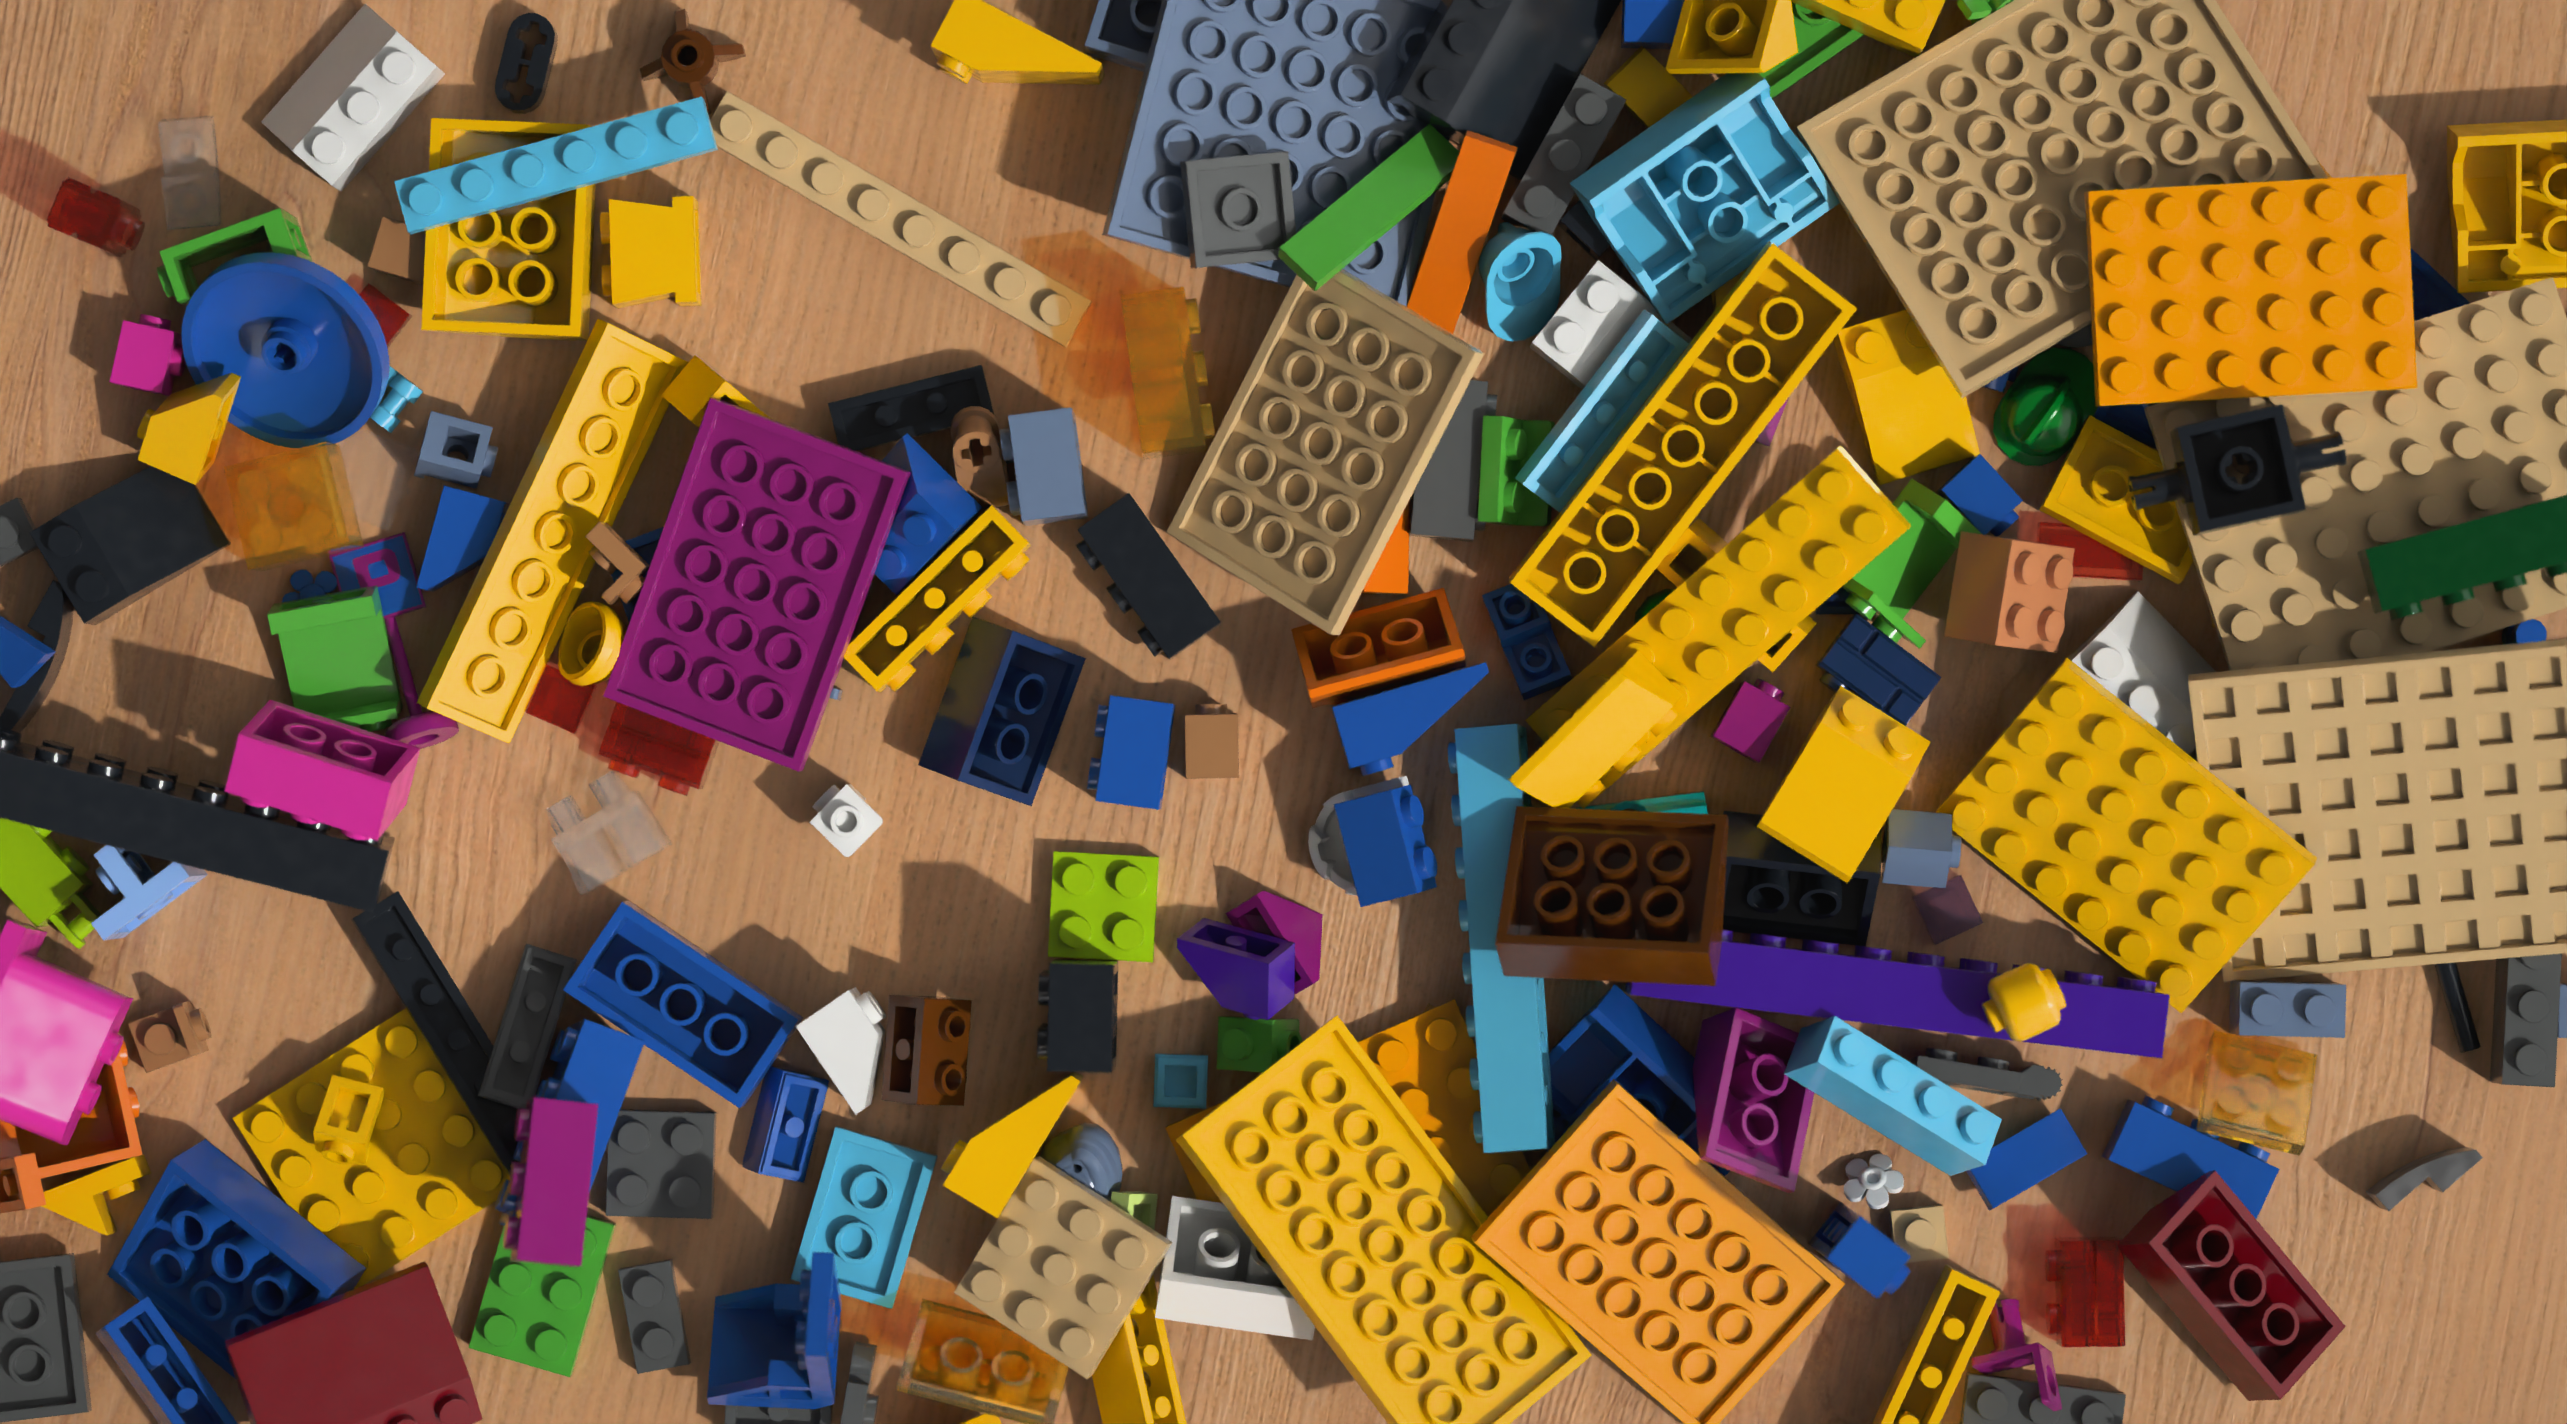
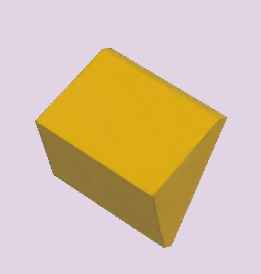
(1732, 36)

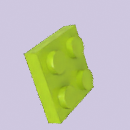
(1103, 906)

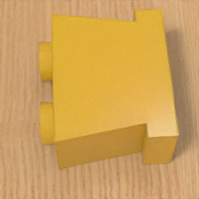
(652, 252)

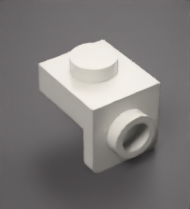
(845, 818)

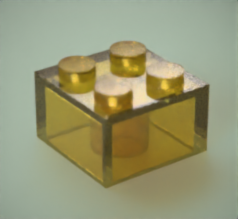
(293, 506)

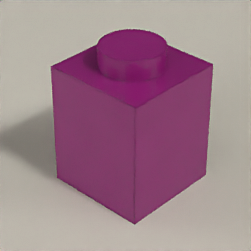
(1751, 719)

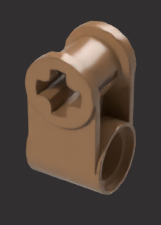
(979, 462)

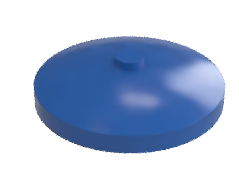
(298, 340)

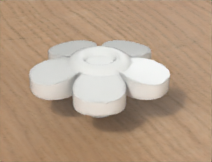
(1872, 1181)

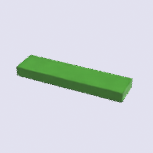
(1370, 208)

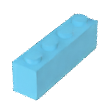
(1892, 1096)

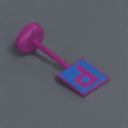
(392, 569)

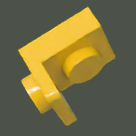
(347, 1120)

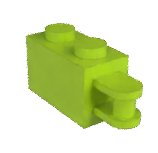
(45, 880)

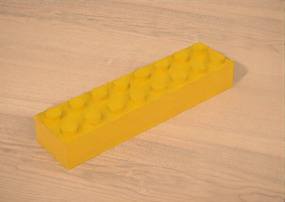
(1682, 443)

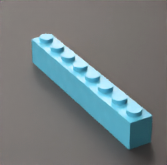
(1506, 1010)

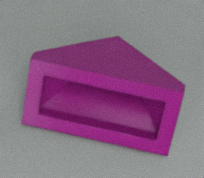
(1287, 921)

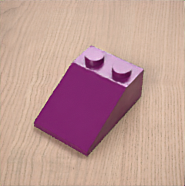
(1744, 1103)

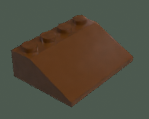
(1614, 896)

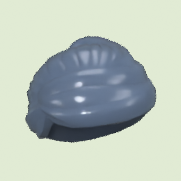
(1088, 1156)

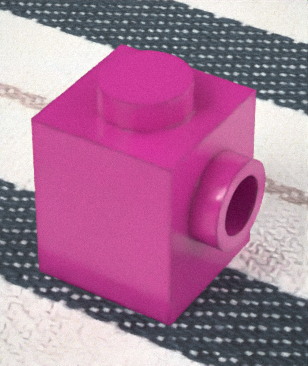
(148, 356)

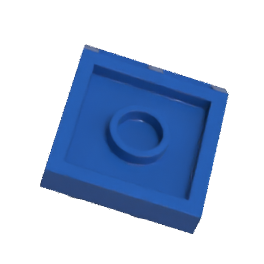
(778, 1342)

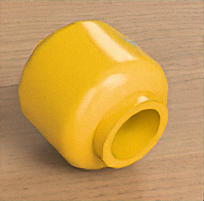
(2024, 1002)

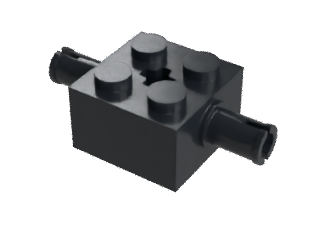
(2255, 439)

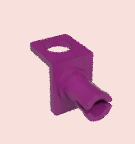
(2013, 1352)

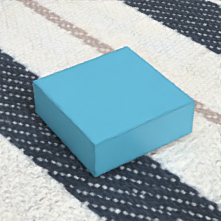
(1180, 1081)

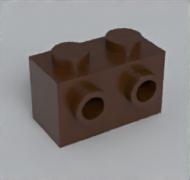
(932, 1050)

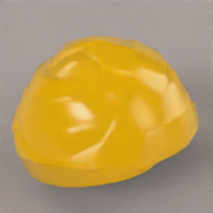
(590, 644)

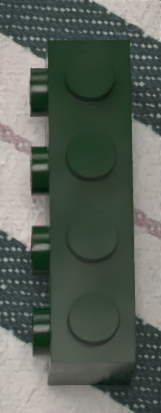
(2467, 556)

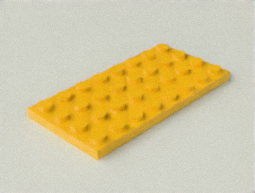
(1378, 1239)

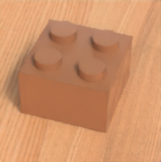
(2009, 592)

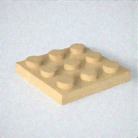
(1063, 1267)

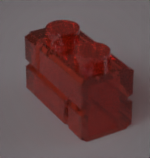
(96, 218)
(657, 746)
(2087, 1292)

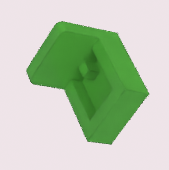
(1254, 1044)

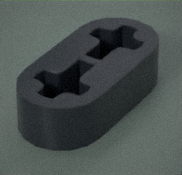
(513, 60)

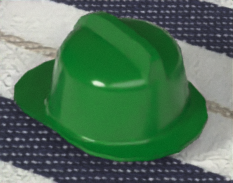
(2045, 407)

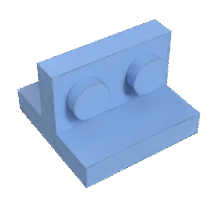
(143, 890)

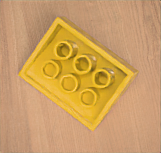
(515, 267)

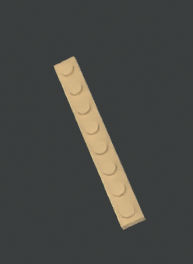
(898, 220)

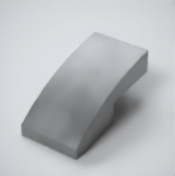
(2437, 1169)

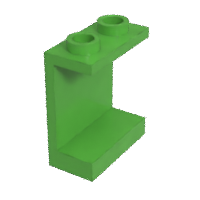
(276, 226)
(1907, 566)
(339, 657)

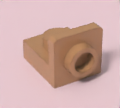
(615, 553)
(170, 1035)

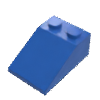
(1393, 720)

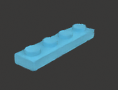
(1602, 410)

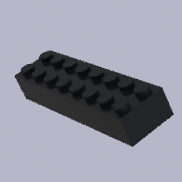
(185, 823)

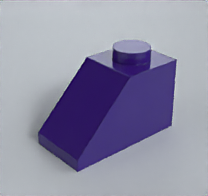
(1241, 967)

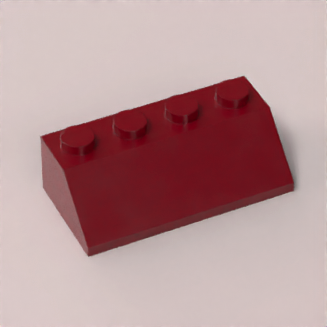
(2232, 1287)

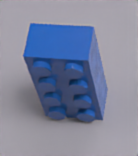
(683, 1003)
(591, 1068)

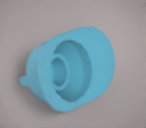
(1520, 281)

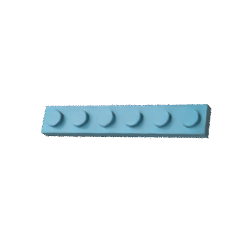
(556, 165)

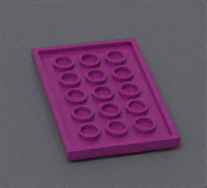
(756, 584)

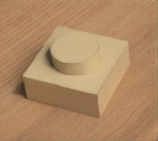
(1920, 1232)

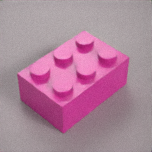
(322, 770)

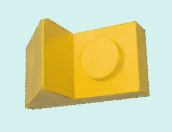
(84, 1198)

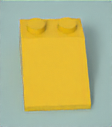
(999, 48)
(1903, 399)
(1843, 783)
(1000, 1154)

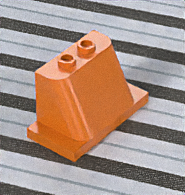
(98, 1139)

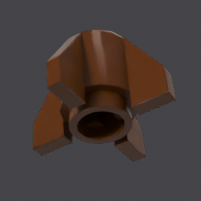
(702, 70)

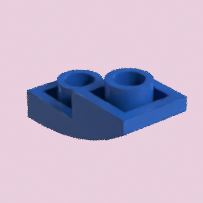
(1527, 641)
(2027, 1159)

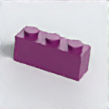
(551, 1182)

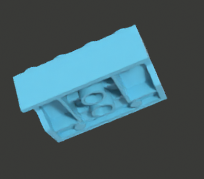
(1704, 192)

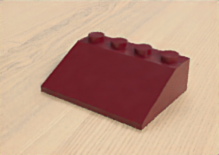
(358, 1360)

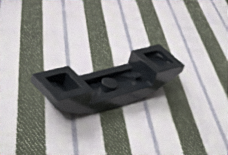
(54, 621)

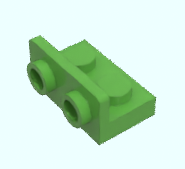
(1504, 452)

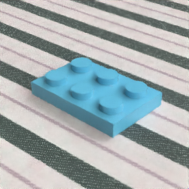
(866, 1213)

